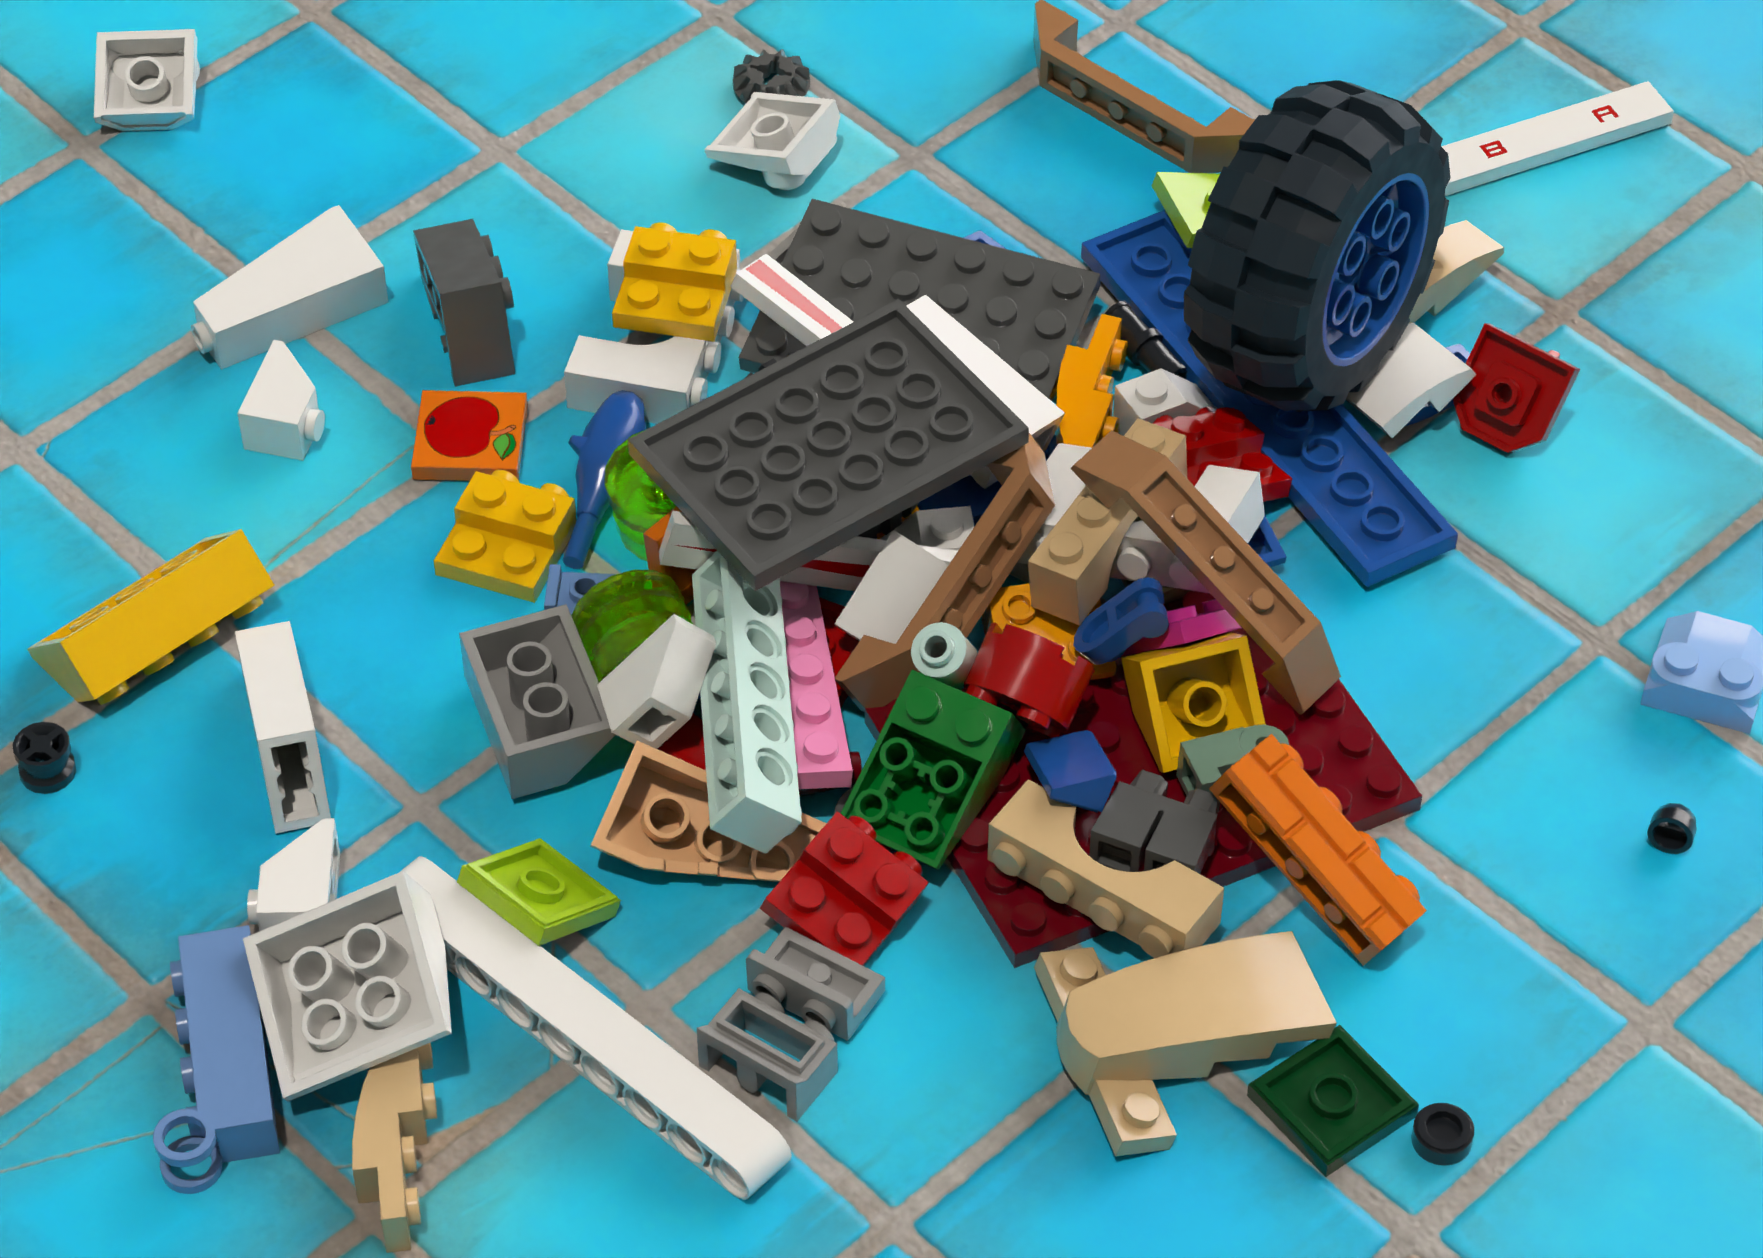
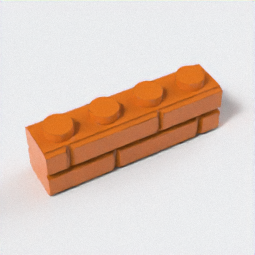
(1318, 848)

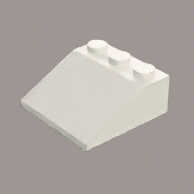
(351, 983)

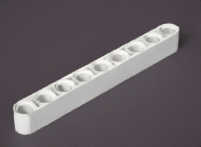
(602, 1041)

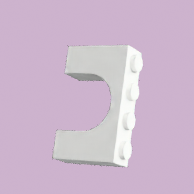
(663, 374)
(1141, 553)

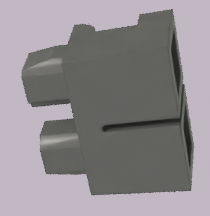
(1148, 830)

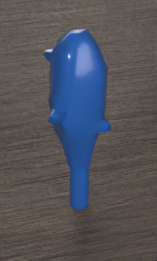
(610, 426)

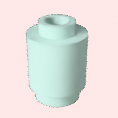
(943, 654)

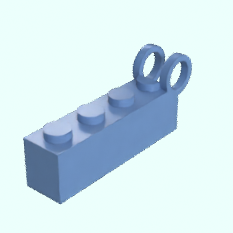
(226, 1063)

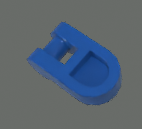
(1122, 622)

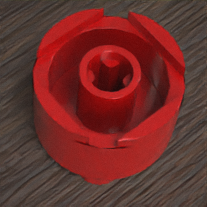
(1029, 679)

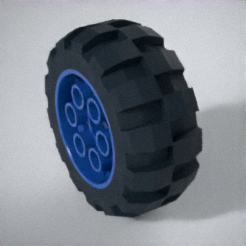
(1316, 245)

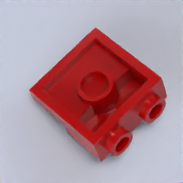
(1227, 440)
(847, 890)

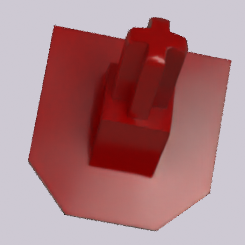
(1514, 391)

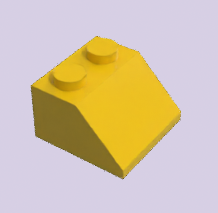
(1192, 692)

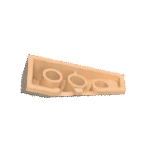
(664, 825)

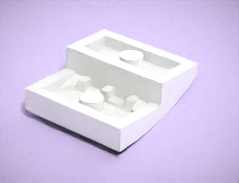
(1408, 379)
(891, 591)

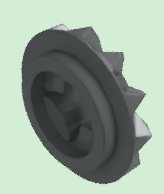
(791, 78)

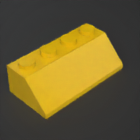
(154, 617)

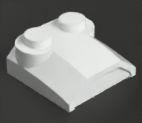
(145, 79)
(779, 137)

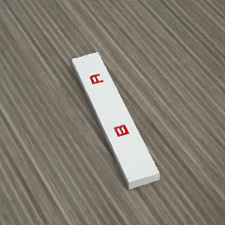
(1555, 136)

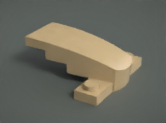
(1175, 1022)

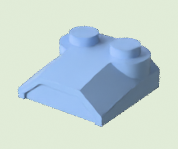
(1707, 671)

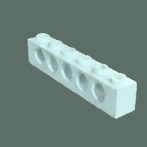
(746, 709)

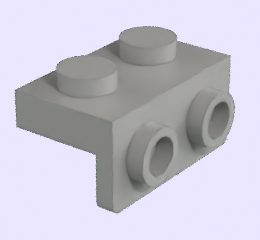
(815, 982)

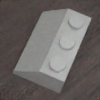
(536, 698)

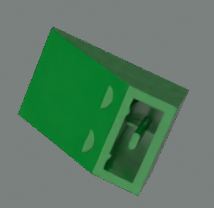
(933, 768)

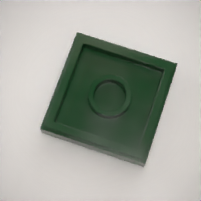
(1332, 1100)

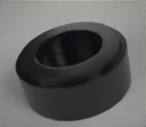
(1442, 1134)

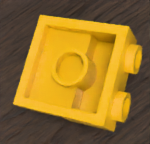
(675, 282)
(507, 535)

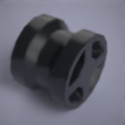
(47, 744)

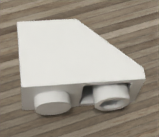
(658, 683)

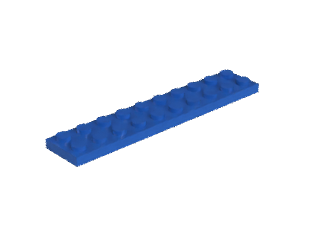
(1336, 468)

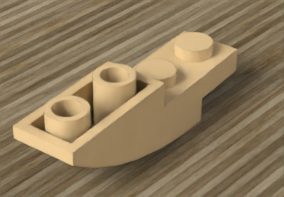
(1460, 258)
(385, 1133)

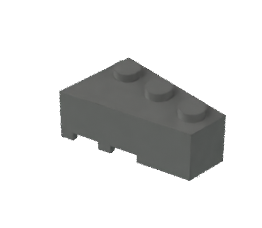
(468, 299)

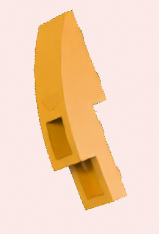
(1087, 385)

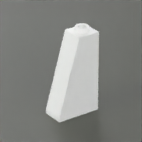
(291, 291)
(1015, 391)
(283, 726)

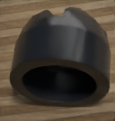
(1672, 828)

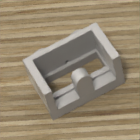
(759, 1061)

